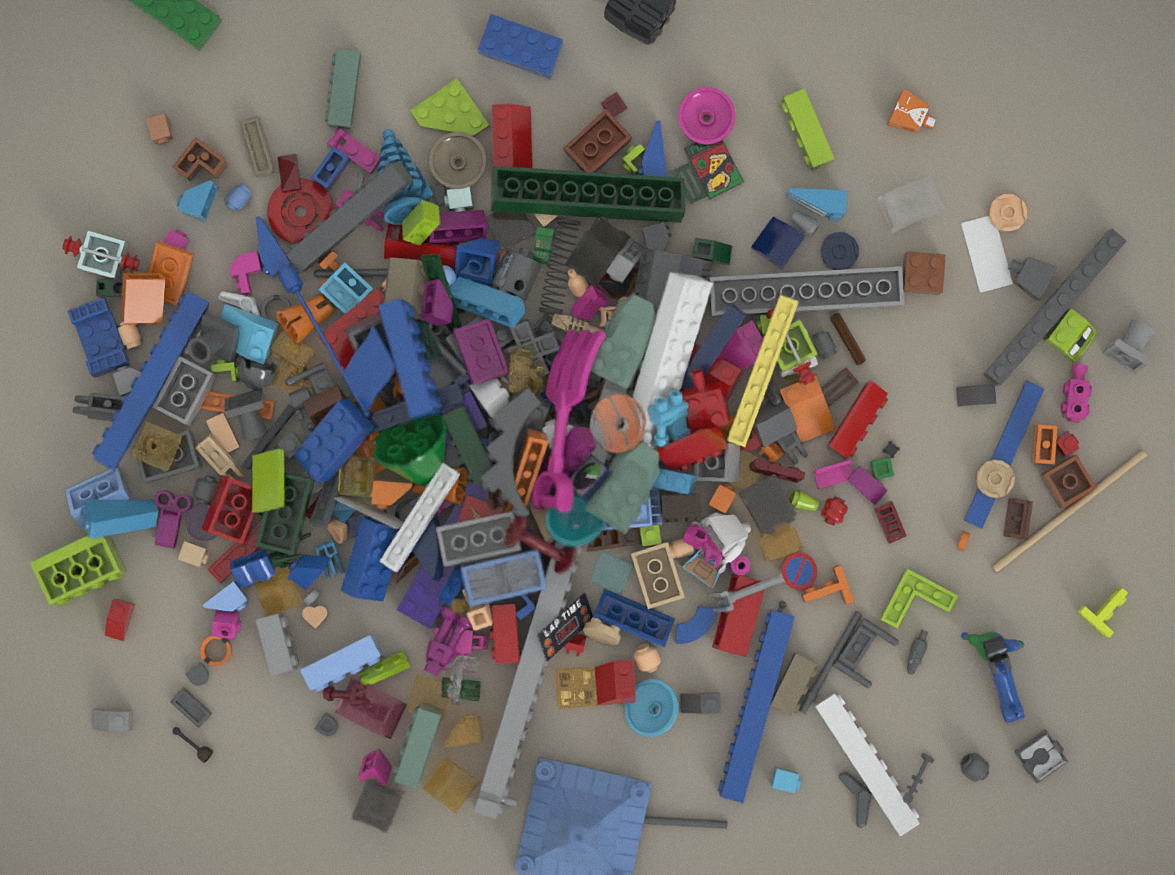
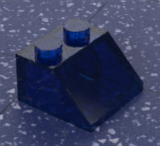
(777, 242)

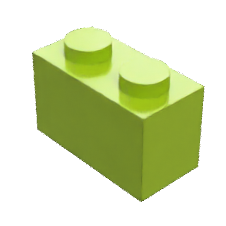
(421, 222)

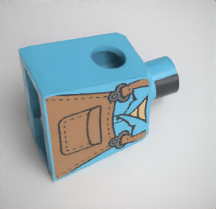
(703, 570)

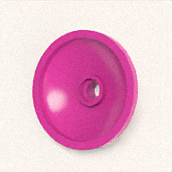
(711, 103)

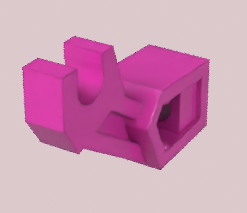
(700, 539)

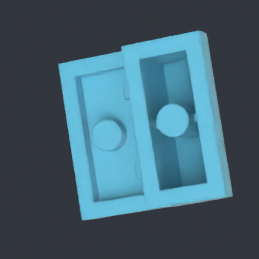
(345, 288)

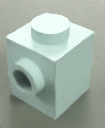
(458, 199)

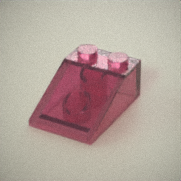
(378, 714)

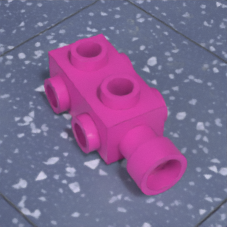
(1073, 397)

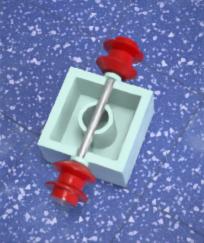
(102, 255)

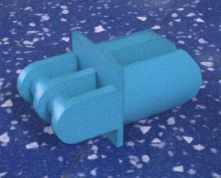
(326, 546)

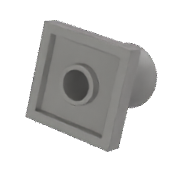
(1129, 350)

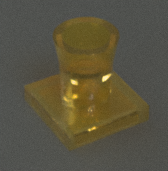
(166, 442)

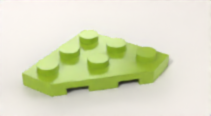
(450, 111)

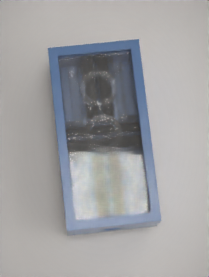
(503, 578)

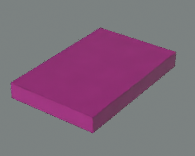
(481, 352)

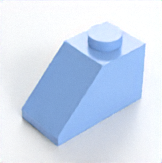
(228, 599)

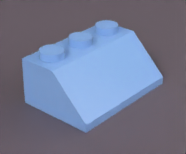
(105, 486)

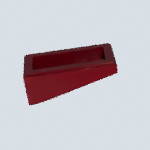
(890, 505)

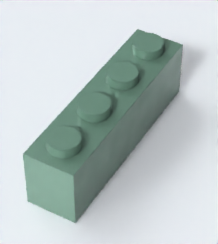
(344, 89)

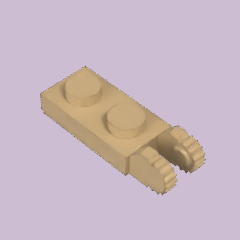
(218, 457)

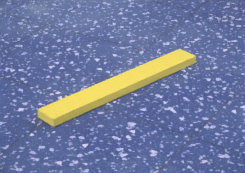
(762, 370)

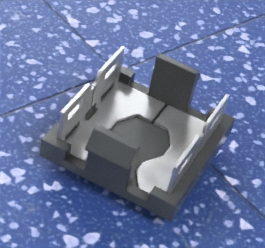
(1041, 756)

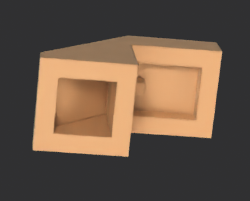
(479, 614)

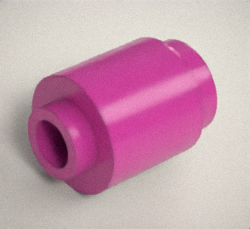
(733, 566)

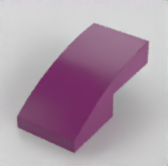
(867, 485)

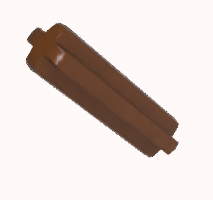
(848, 339)

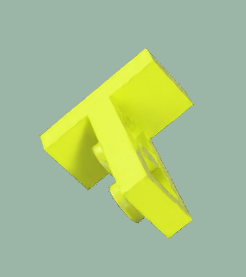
(1104, 612)

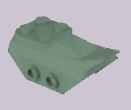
(625, 342)
(626, 488)

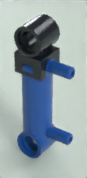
(1001, 671)

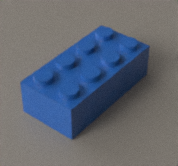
(520, 46)
(334, 441)
(365, 573)

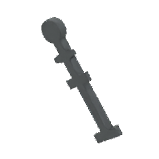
(908, 797)

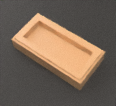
(223, 433)

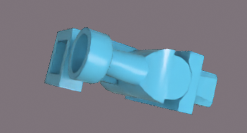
(670, 418)

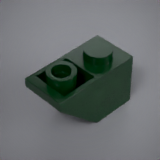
(712, 251)

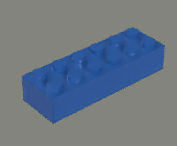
(410, 359)

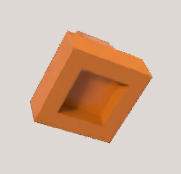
(329, 260)
(773, 451)

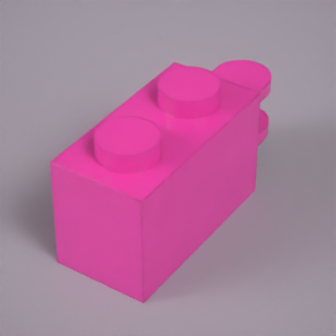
(465, 642)

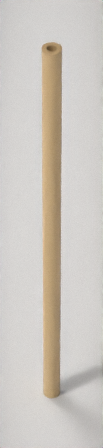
(1069, 511)

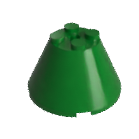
(413, 449)

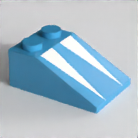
(824, 202)

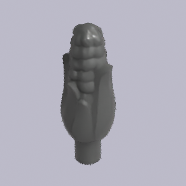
(917, 652)

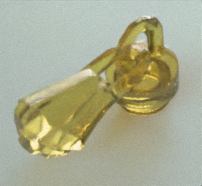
(459, 605)

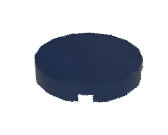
(839, 251)

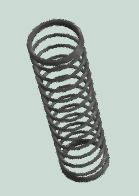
(552, 310)

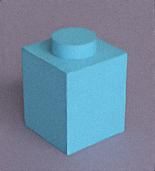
(785, 780)

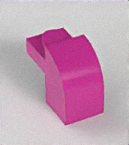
(242, 267)

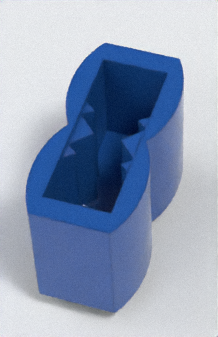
(252, 568)

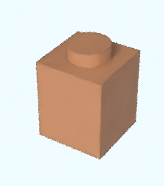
(159, 129)

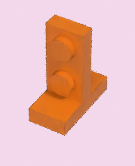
(831, 587)

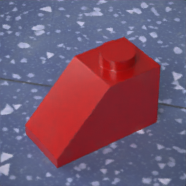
(118, 619)

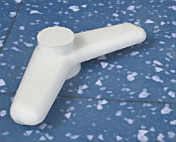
(245, 302)

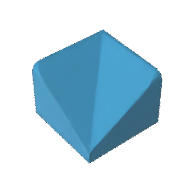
(343, 511)

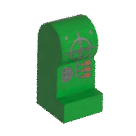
(543, 245)

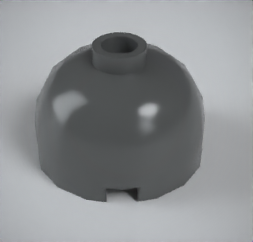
(256, 374)

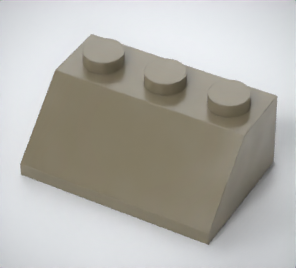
(406, 281)

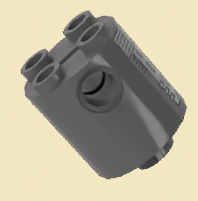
(516, 273)

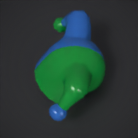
(976, 640)

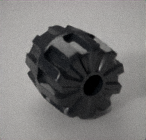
(640, 18)

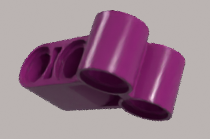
(170, 518)

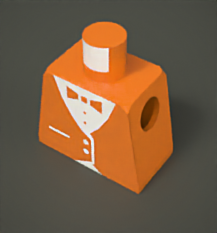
(910, 113)

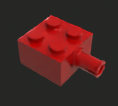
(705, 403)

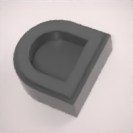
(198, 675)
(327, 725)

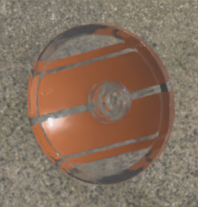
(607, 419)

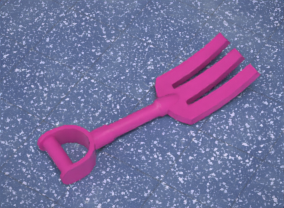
(565, 389)

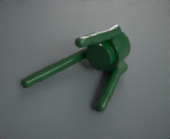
(281, 559)

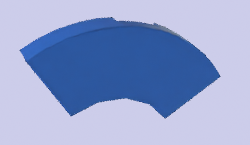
(696, 626)

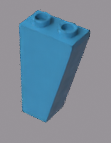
(118, 516)

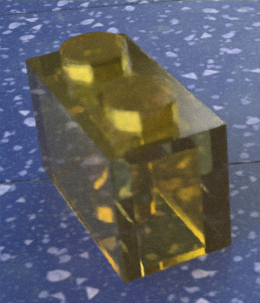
(780, 544)

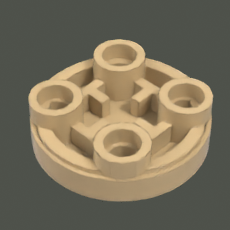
(602, 633)

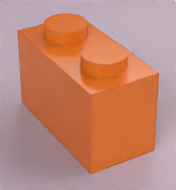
(1044, 444)

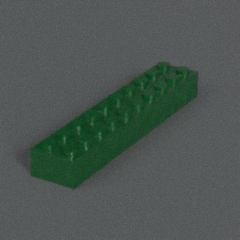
(587, 194)

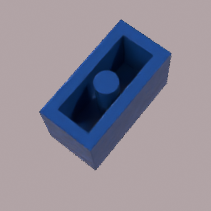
(331, 168)

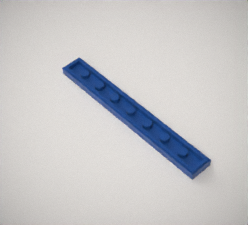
(1007, 447)

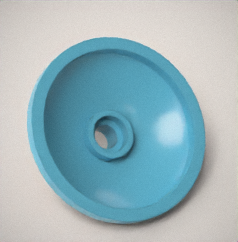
(642, 715)

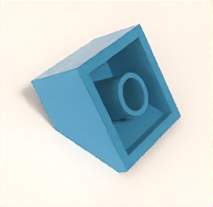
(198, 200)

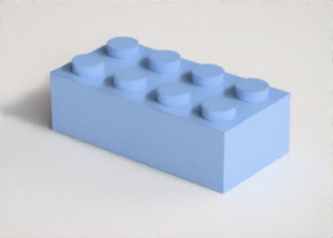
(341, 662)

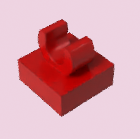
(576, 644)

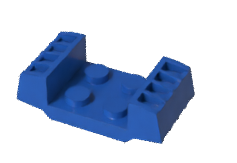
(99, 337)

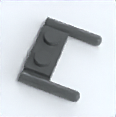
(319, 379)
(857, 648)

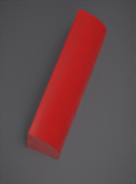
(737, 625)

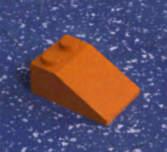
(808, 410)

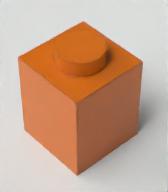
(722, 498)

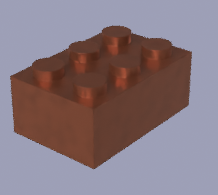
(597, 143)

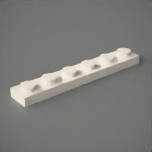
(419, 517)

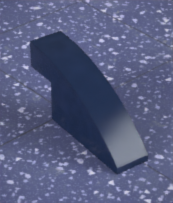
(428, 547)

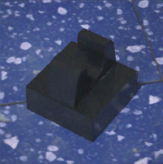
(581, 412)

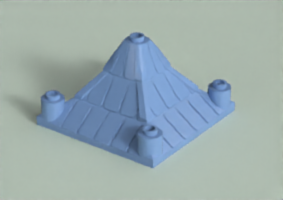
(582, 821)

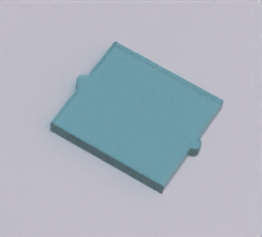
(611, 573)

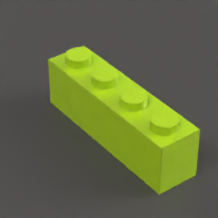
(808, 129)

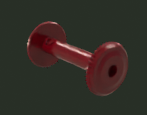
(516, 531)

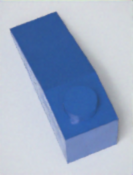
(654, 159)
(270, 251)

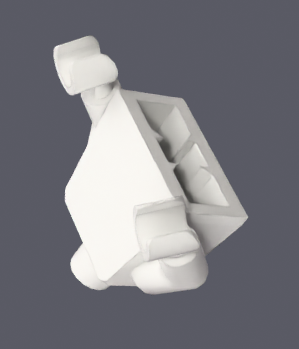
(727, 534)

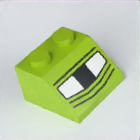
(1071, 335)

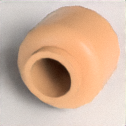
(646, 657)

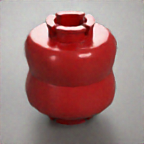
(834, 511)

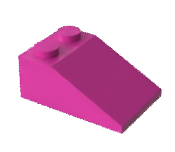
(743, 346)

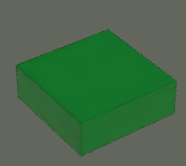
(882, 468)

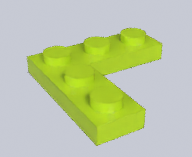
(909, 586)

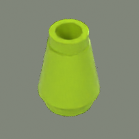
(803, 501)

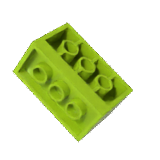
(66, 563)

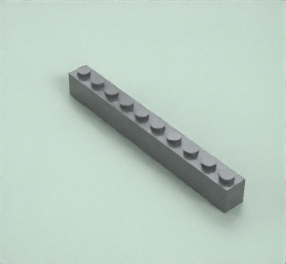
(1054, 307)

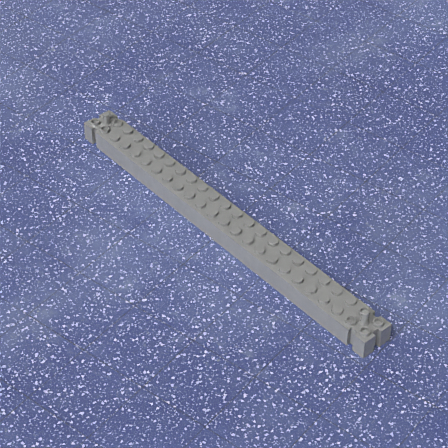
(523, 693)

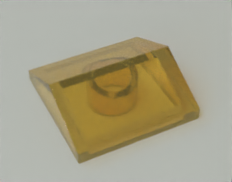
(356, 476)
(278, 593)

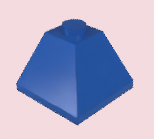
(477, 260)

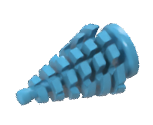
(403, 203)

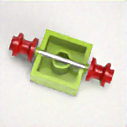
(795, 351)

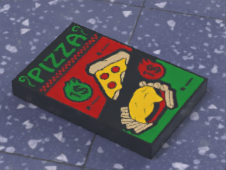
(714, 167)

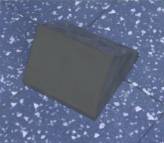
(773, 423)

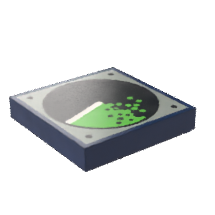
(589, 477)

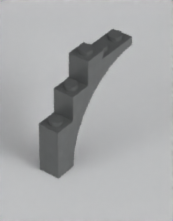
(501, 476)

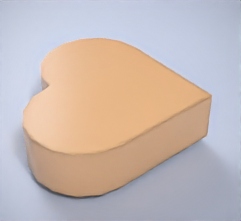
(338, 530)
(315, 615)

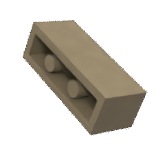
(793, 684)

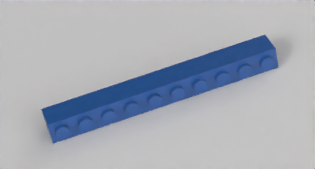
(151, 381)
(756, 707)

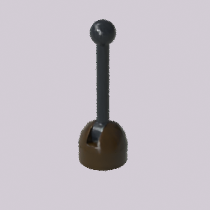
(203, 752)

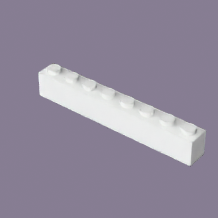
(866, 763)

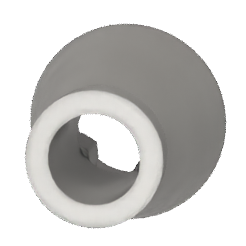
(807, 224)

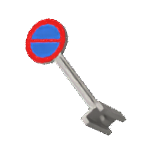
(796, 571)

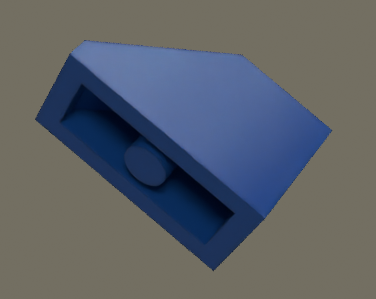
(307, 569)

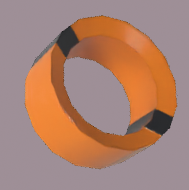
(214, 663)

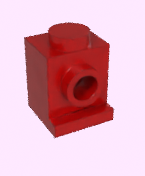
(1067, 444)

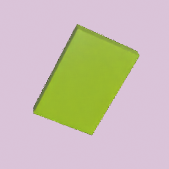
(268, 481)

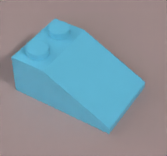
(254, 333)

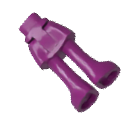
(439, 653)

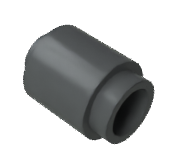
(824, 344)

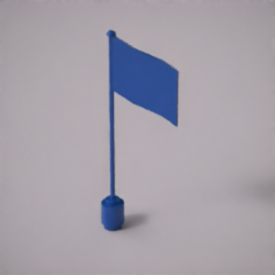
(370, 365)

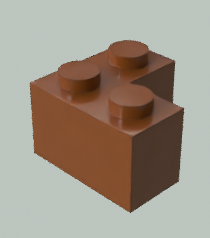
(198, 156)

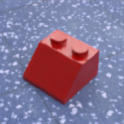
(615, 683)

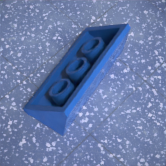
(634, 618)

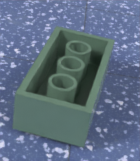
(419, 744)

